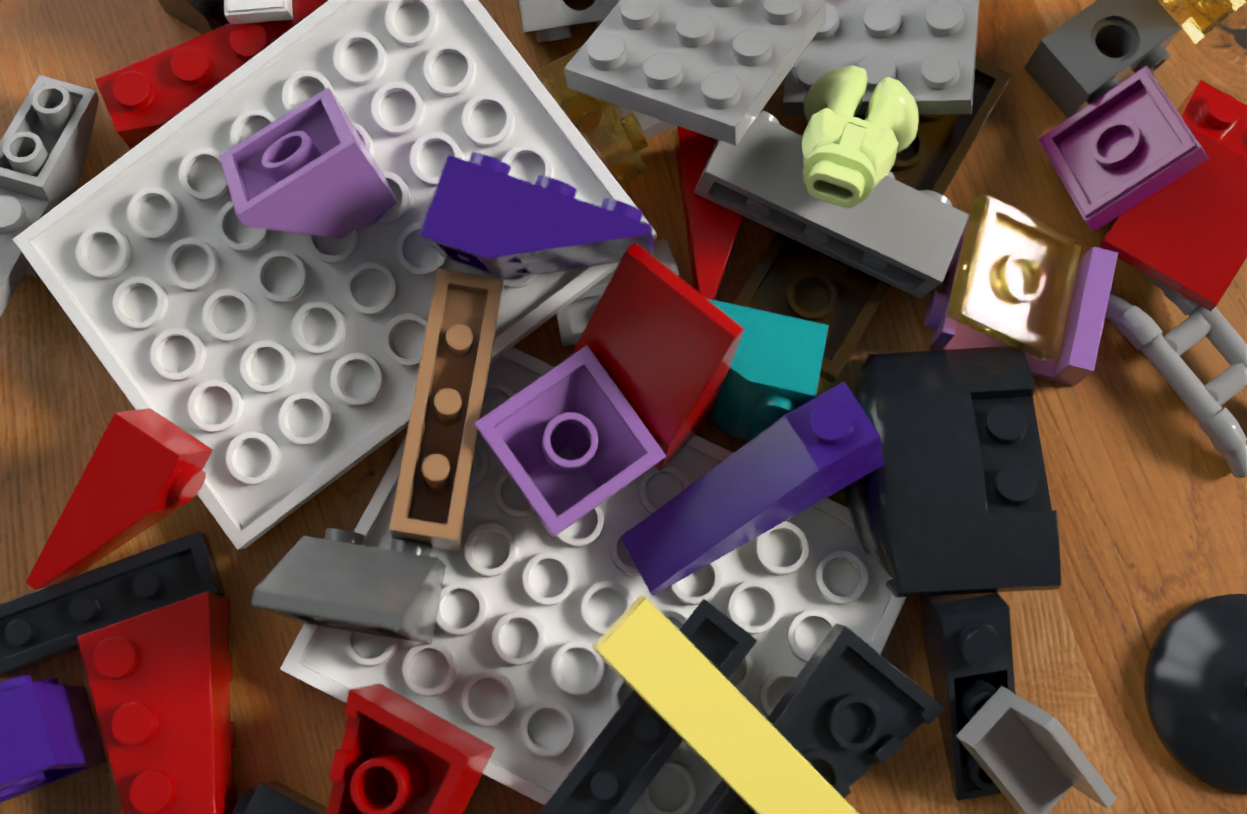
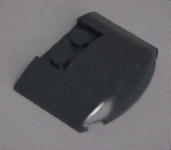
(961, 476)

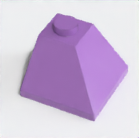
(307, 174)
(569, 441)

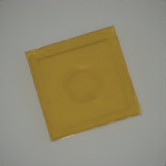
(1014, 278)

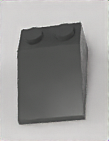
(357, 586)

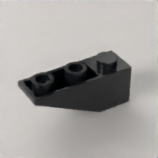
(967, 662)

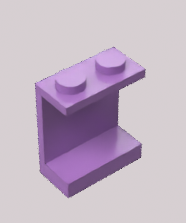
(1081, 330)

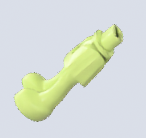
(849, 154)

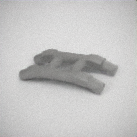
(1165, 356)

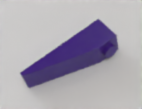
(757, 488)

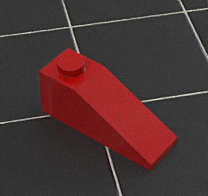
(709, 226)
(131, 482)

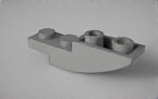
(40, 166)

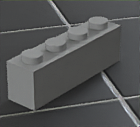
(891, 235)

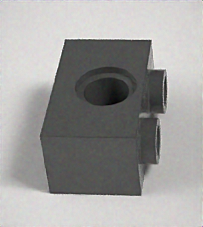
(1075, 70)

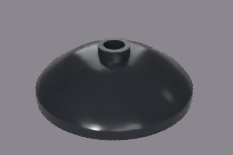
(1200, 690)

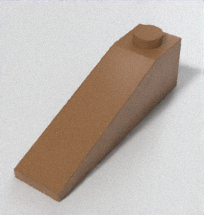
(445, 406)

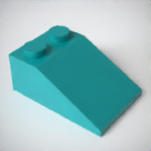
(770, 372)

